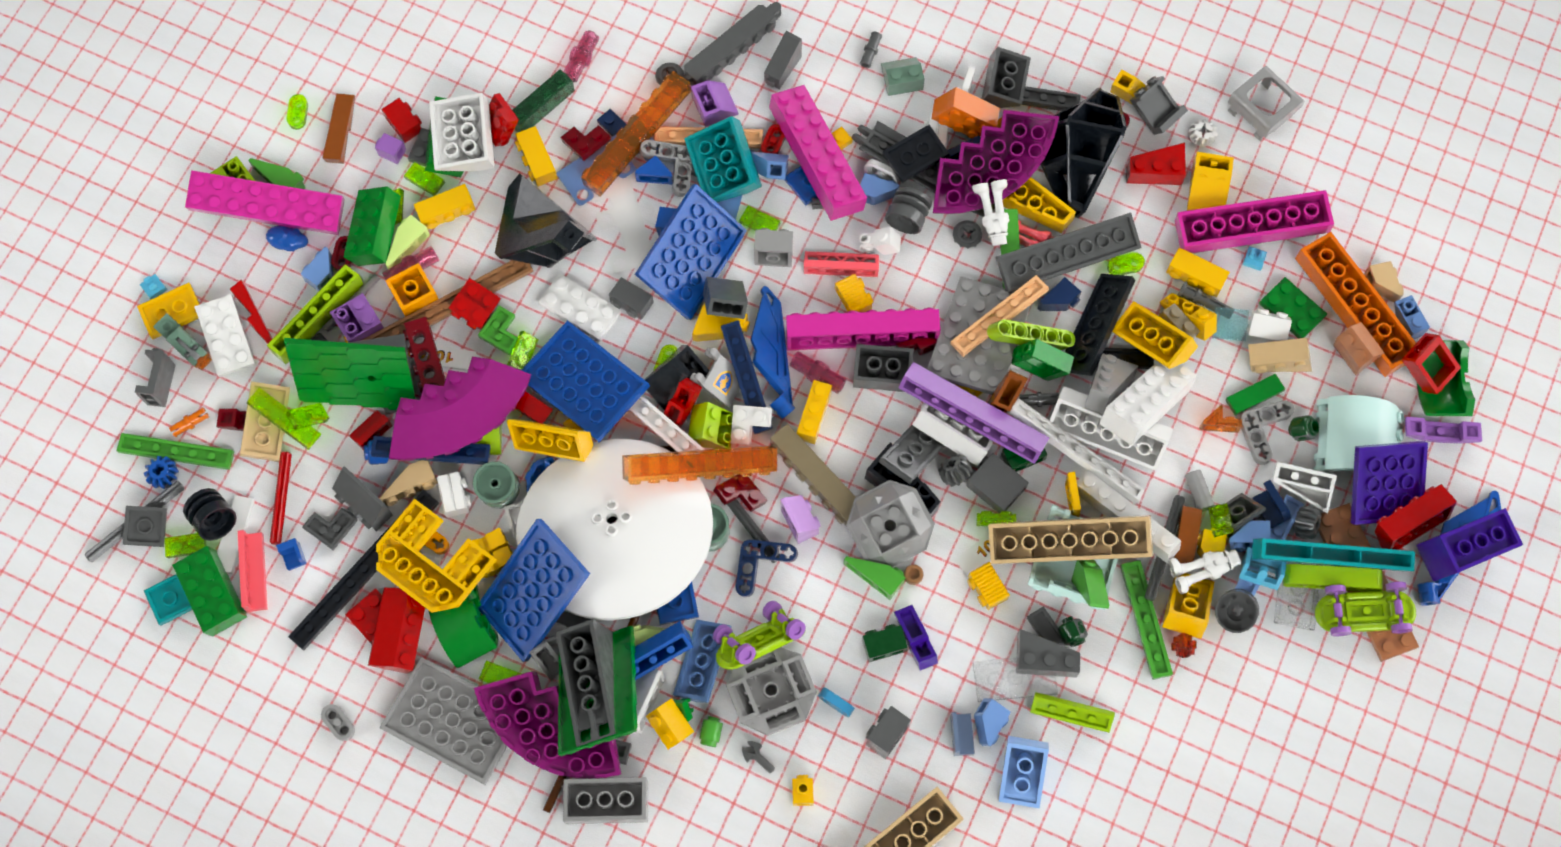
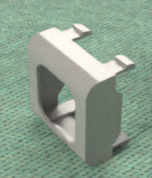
(1261, 122)

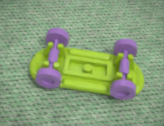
(1366, 611)
(757, 641)

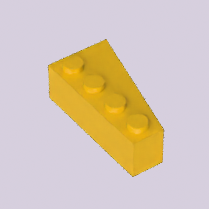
(1040, 206)

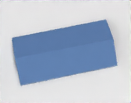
(699, 664)

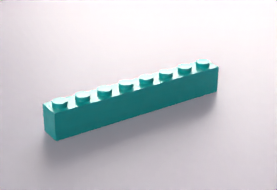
(1333, 555)

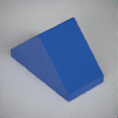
(654, 172)

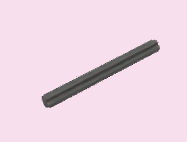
(115, 536)
(1159, 565)

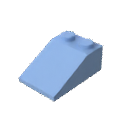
(1024, 772)

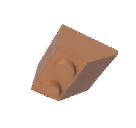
(1357, 348)

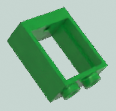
(1042, 360)

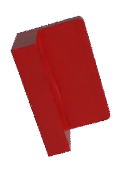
(373, 426)

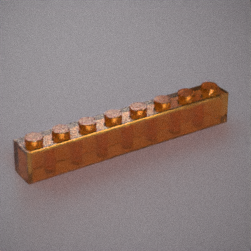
(639, 128)
(699, 463)

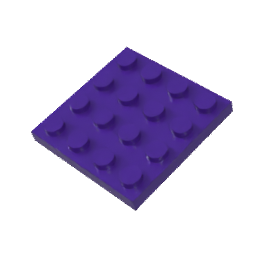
(1386, 478)

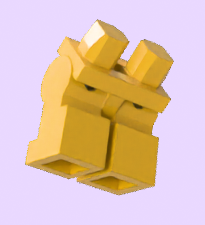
(497, 544)

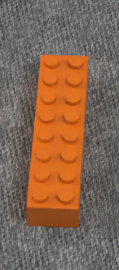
(1355, 299)

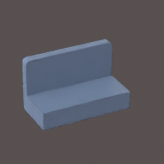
(962, 734)

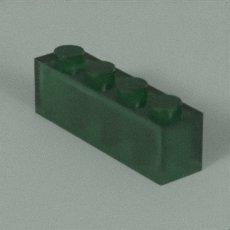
(543, 100)

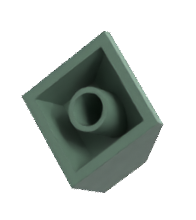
(903, 76)

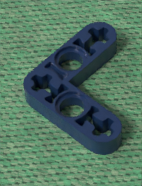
(753, 558)

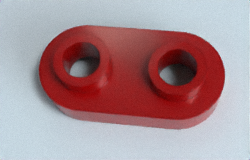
(771, 141)

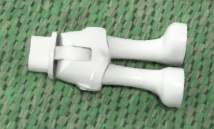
(994, 222)
(1214, 565)

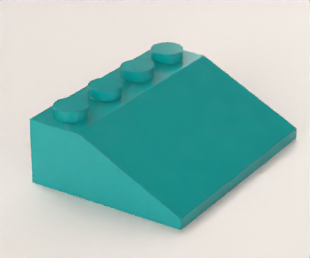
(723, 160)

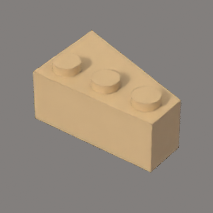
(1280, 356)

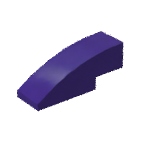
(916, 637)

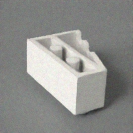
(1306, 483)

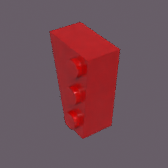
(1159, 166)

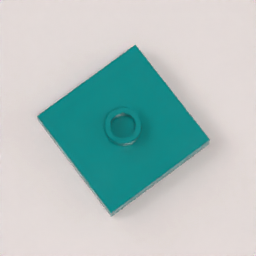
(167, 600)

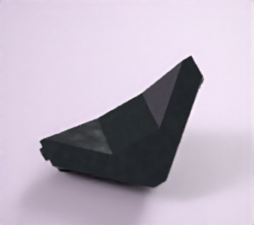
(1084, 148)
(537, 228)

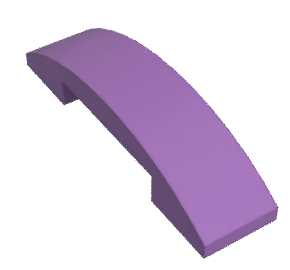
(1443, 432)

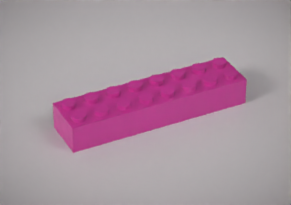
(817, 152)
(264, 202)
(1254, 222)
(854, 327)

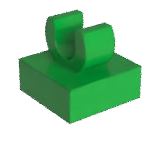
(684, 708)

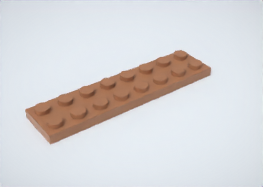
(1338, 530)

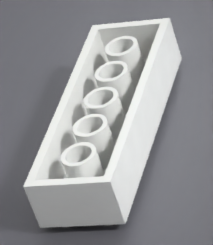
(1147, 401)
(1084, 426)

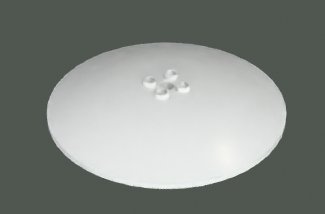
(642, 556)

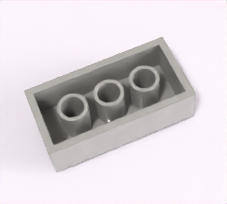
(605, 800)

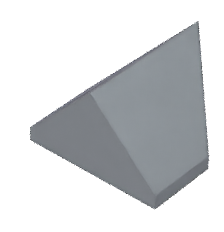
(547, 656)

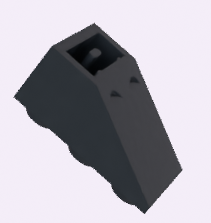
(674, 369)

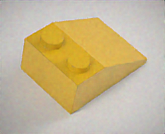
(1191, 610)

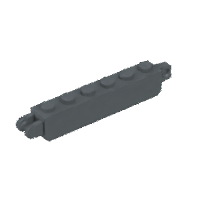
(732, 43)

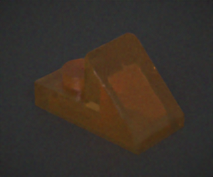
(1216, 422)

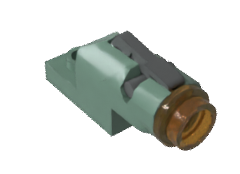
(182, 342)

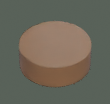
(913, 574)

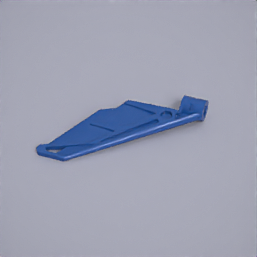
(771, 351)
(1432, 592)

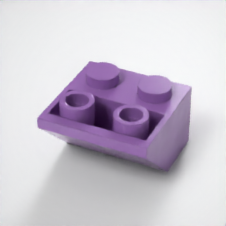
(713, 102)
(357, 319)

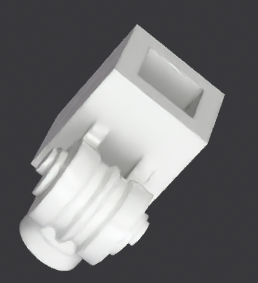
(884, 240)

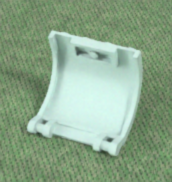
(1352, 423)
(1057, 575)

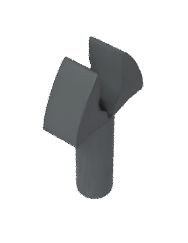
(757, 756)

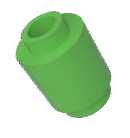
(710, 731)

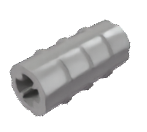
(1199, 490)

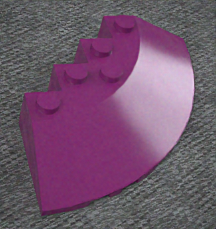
(1003, 154)
(458, 411)
(528, 725)

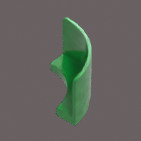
(1456, 396)
(464, 631)

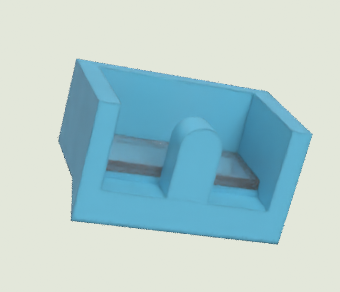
(1262, 572)

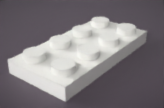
(579, 307)
(225, 335)

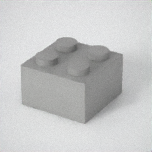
(773, 247)

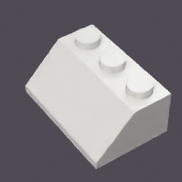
(647, 691)

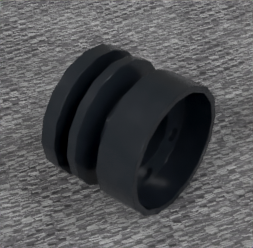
(209, 514)

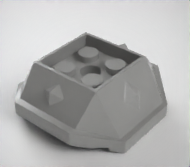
(895, 503)
(780, 711)

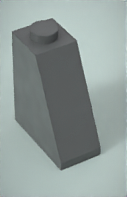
(783, 60)

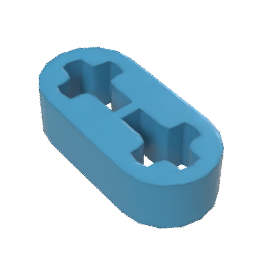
(836, 702)

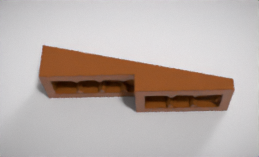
(338, 129)

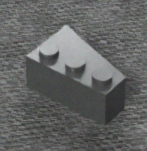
(1045, 657)

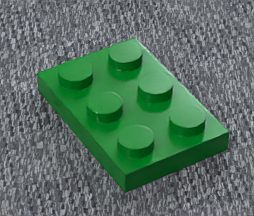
(1300, 308)

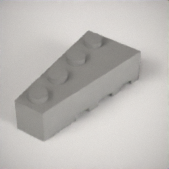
(1109, 382)

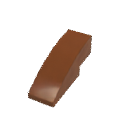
(1008, 391)
(1188, 533)

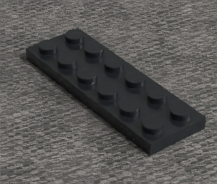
(1098, 321)

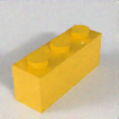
(535, 156)
(444, 207)
(1197, 272)
(814, 411)

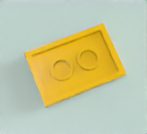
(178, 303)

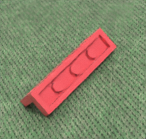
(841, 267)
(252, 571)

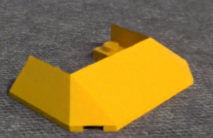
(420, 577)

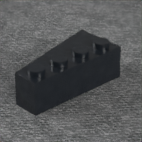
(878, 474)

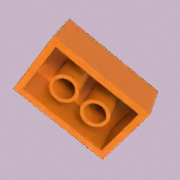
(964, 112)

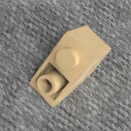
(1385, 280)

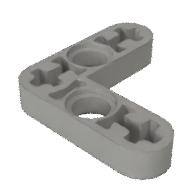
(679, 162)
(1258, 422)

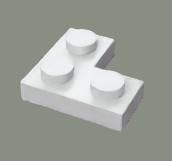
(745, 418)

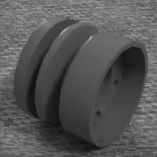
(908, 210)
(1230, 620)

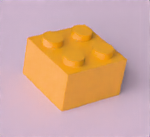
(412, 289)

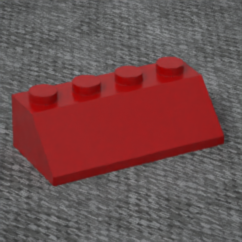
(1415, 518)
(396, 632)

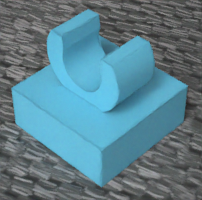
(1254, 258)
(153, 286)

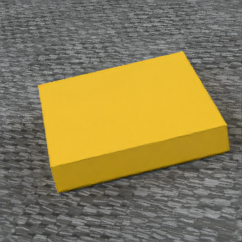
(1072, 494)

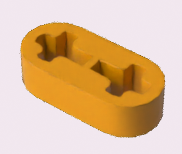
(439, 538)

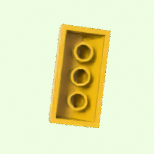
(1154, 336)
(550, 439)

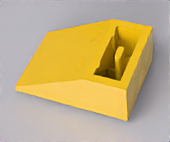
(1209, 181)

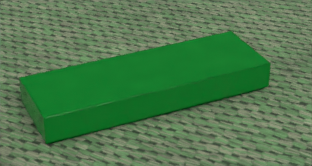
(1255, 394)

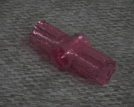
(581, 55)
(425, 258)
(817, 371)

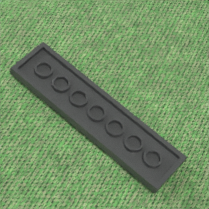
(1069, 251)

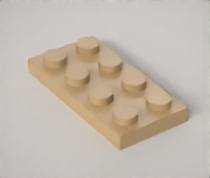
(260, 436)

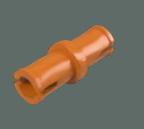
(189, 422)

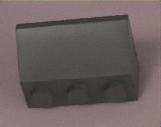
(1006, 78)
(361, 500)

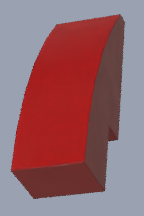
(682, 401)

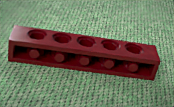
(414, 330)

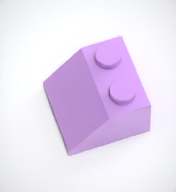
(799, 518)

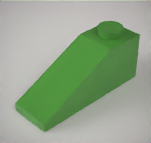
(277, 174)
(879, 576)
(1090, 583)

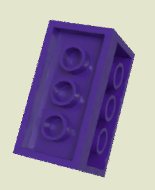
(1469, 545)

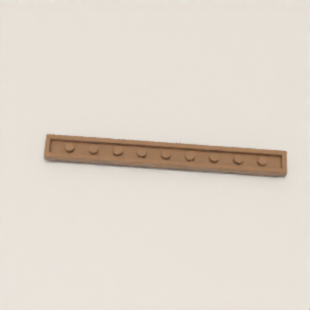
(440, 310)

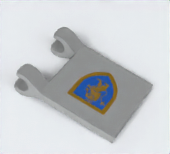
(720, 380)

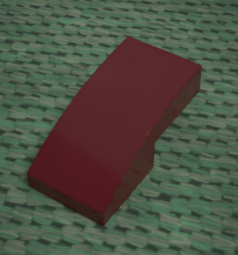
(921, 345)
(231, 419)

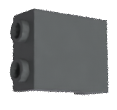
(1157, 106)
(160, 379)

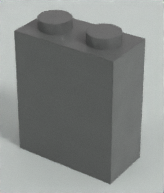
(725, 297)
(996, 483)

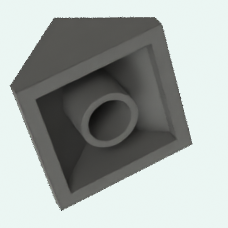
(1242, 511)

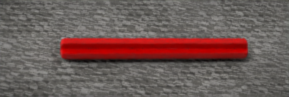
(280, 498)

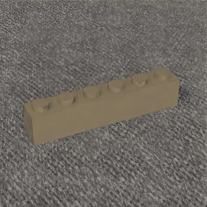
(814, 473)

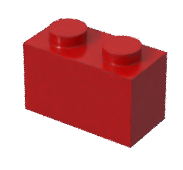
(402, 120)

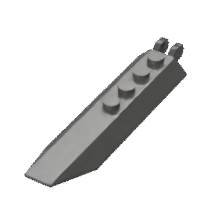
(884, 137)

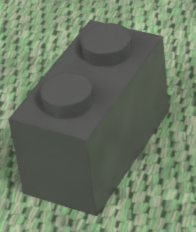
(631, 298)

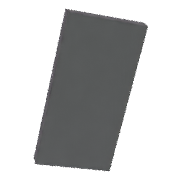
(911, 454)

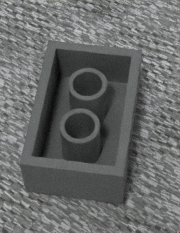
(881, 367)

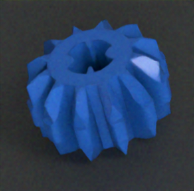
(164, 467)

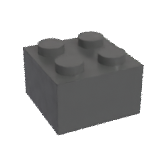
(888, 732)

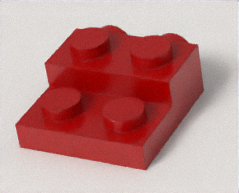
(502, 120)
(474, 304)

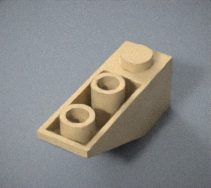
(413, 479)

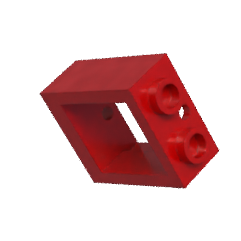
(1420, 352)

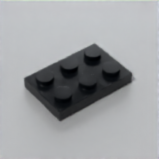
(915, 153)

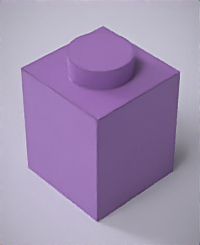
(390, 148)

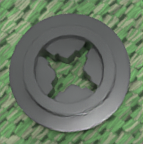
(667, 67)
(968, 227)

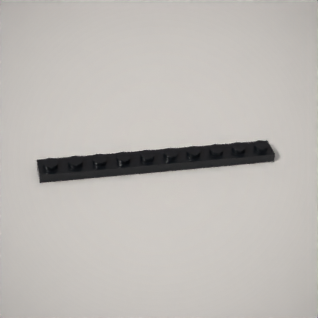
(345, 589)

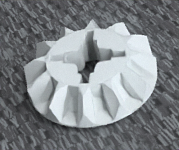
(1196, 136)

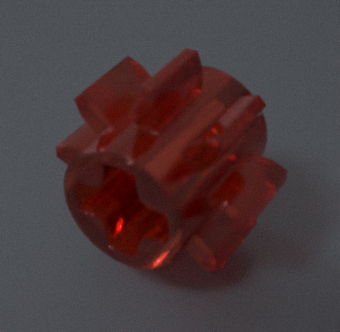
(1184, 645)

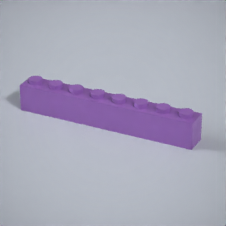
(973, 412)

